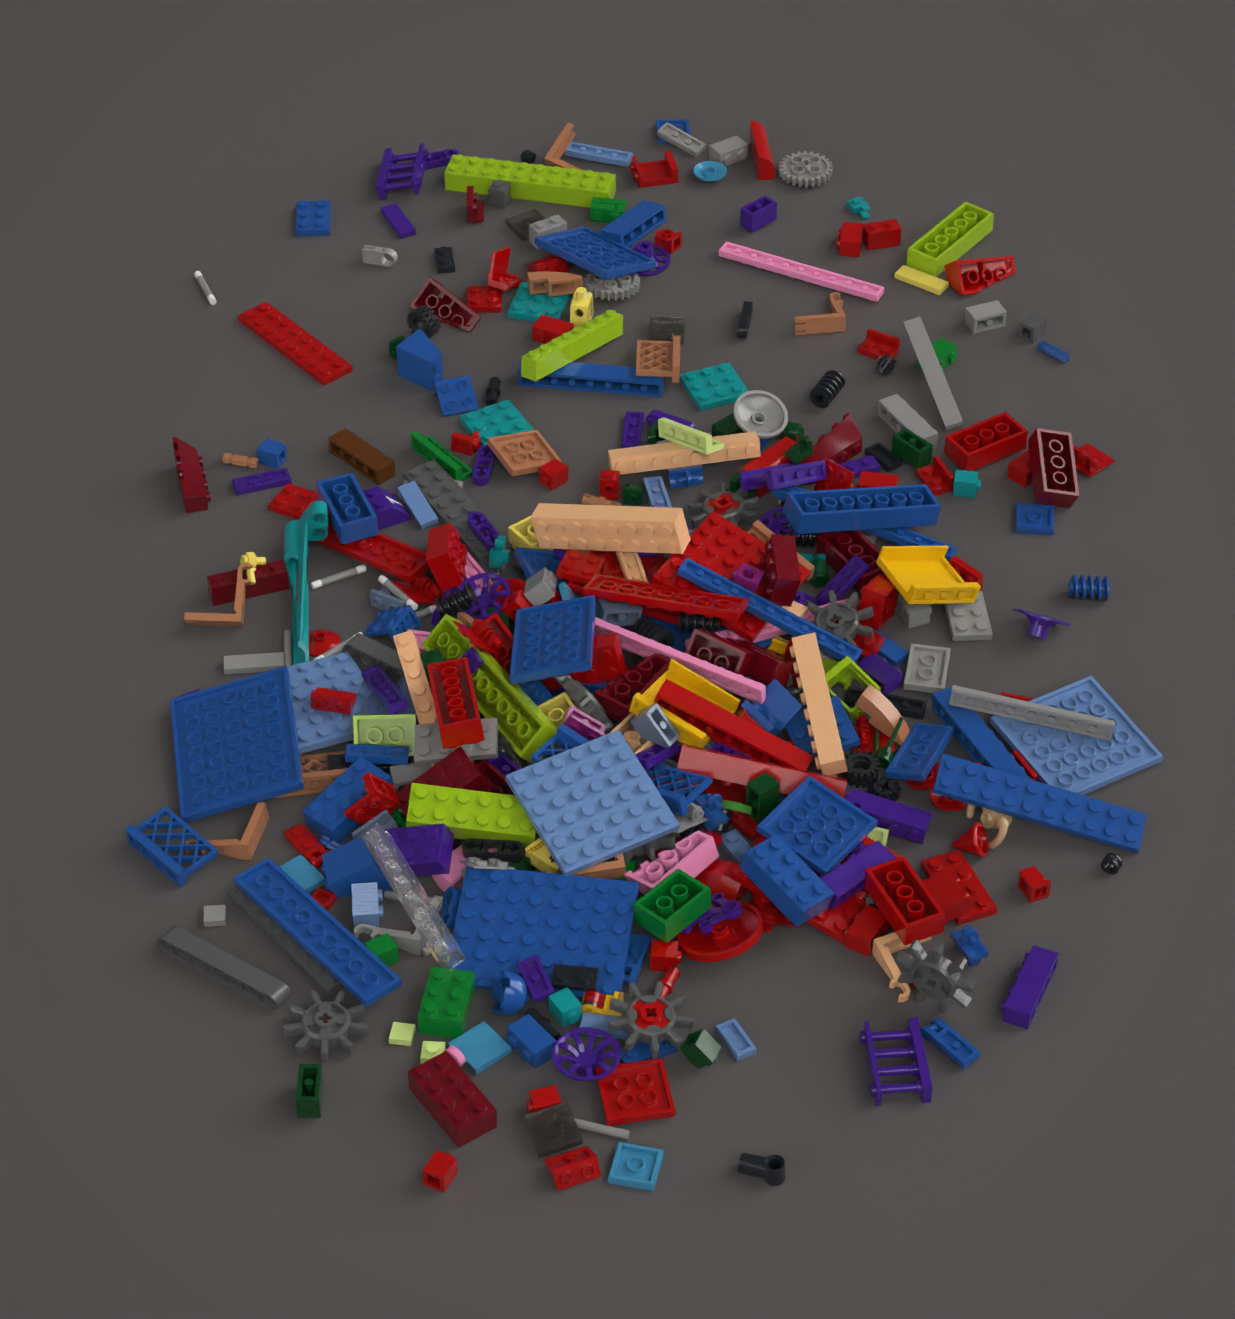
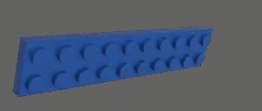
(1040, 803)
(318, 932)

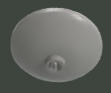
(760, 407)

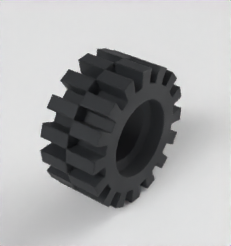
(423, 319)
(861, 760)

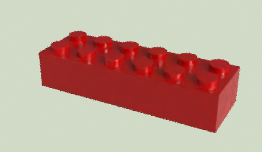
(455, 703)

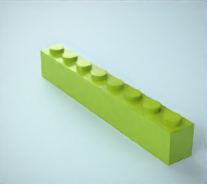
(571, 345)

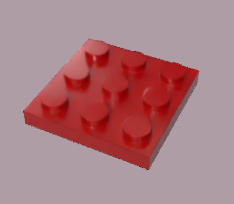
(636, 1092)

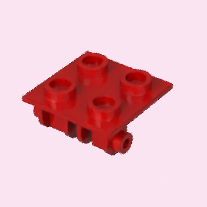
(1090, 459)
(837, 477)
(421, 590)
(481, 636)
(866, 734)
(770, 913)

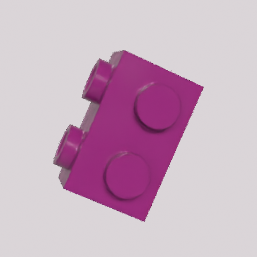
(583, 724)

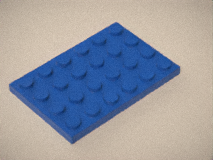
(595, 252)
(553, 639)

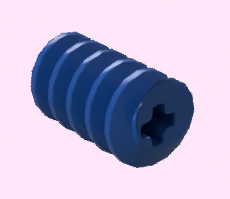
(1088, 586)

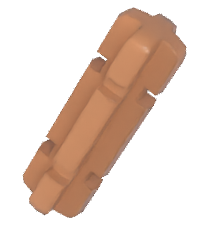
(240, 460)

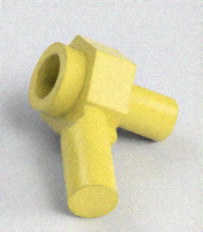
(251, 558)

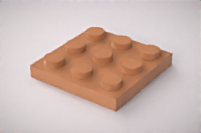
(522, 451)

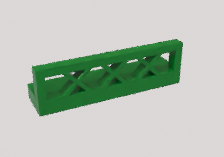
(431, 450)

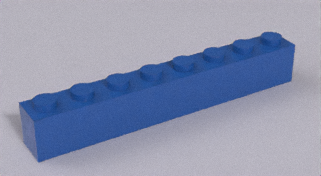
(598, 379)
(975, 735)

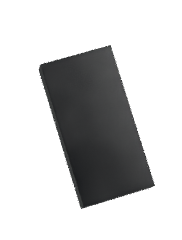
(884, 456)

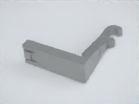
(403, 939)

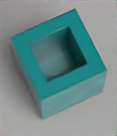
(966, 483)
(565, 1007)

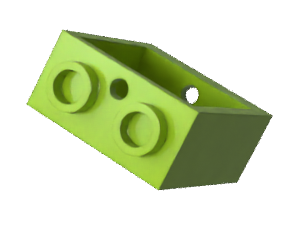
(839, 671)

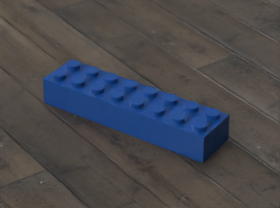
(861, 508)

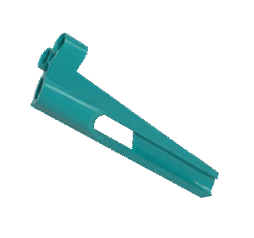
(297, 534)

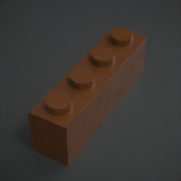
(362, 456)

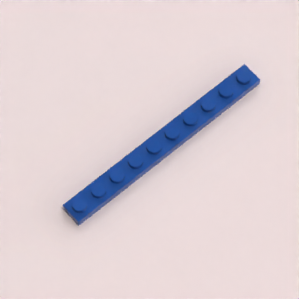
(898, 535)
(767, 610)

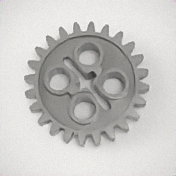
(805, 169)
(612, 289)

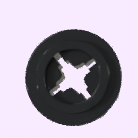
(893, 792)

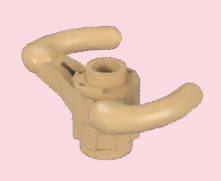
(992, 820)

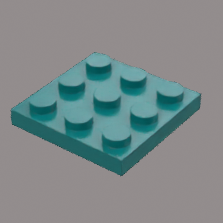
(531, 307)
(713, 386)
(495, 421)

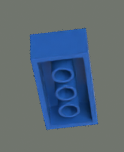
(347, 508)
(327, 811)
(786, 880)

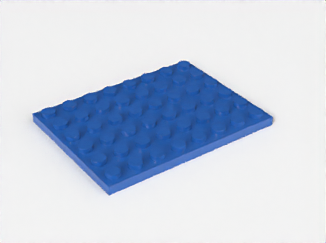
(236, 744)
(549, 915)

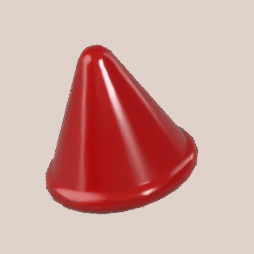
(973, 841)

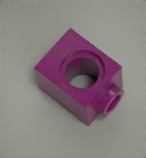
(748, 577)

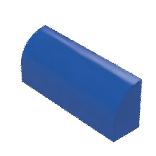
(635, 223)

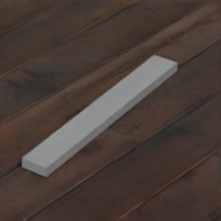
(933, 373)
(1032, 712)

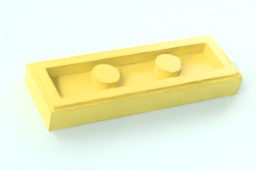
(921, 280)

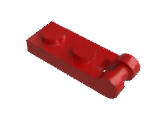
(306, 844)

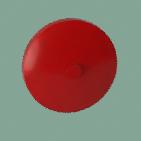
(726, 939)

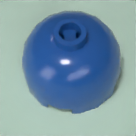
(509, 994)

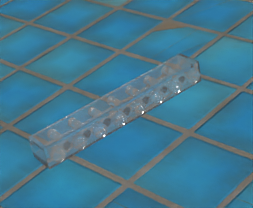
(413, 897)

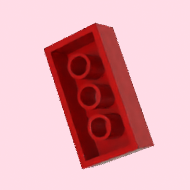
(985, 442)
(607, 663)
(904, 900)

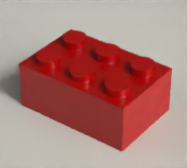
(446, 556)

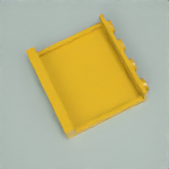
(925, 575)
(695, 683)

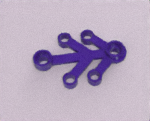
(728, 910)

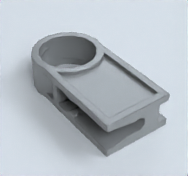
(375, 255)

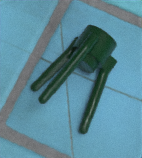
(885, 753)

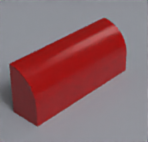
(761, 152)
(770, 457)

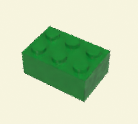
(672, 905)
(446, 1002)

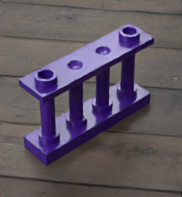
(389, 166)
(783, 475)
(915, 1050)

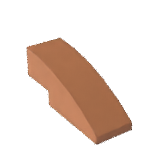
(553, 283)
(883, 713)

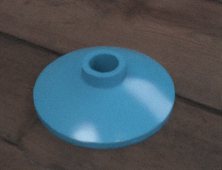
(710, 171)

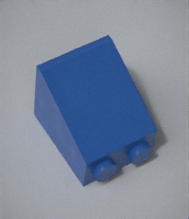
(419, 360)
(351, 865)

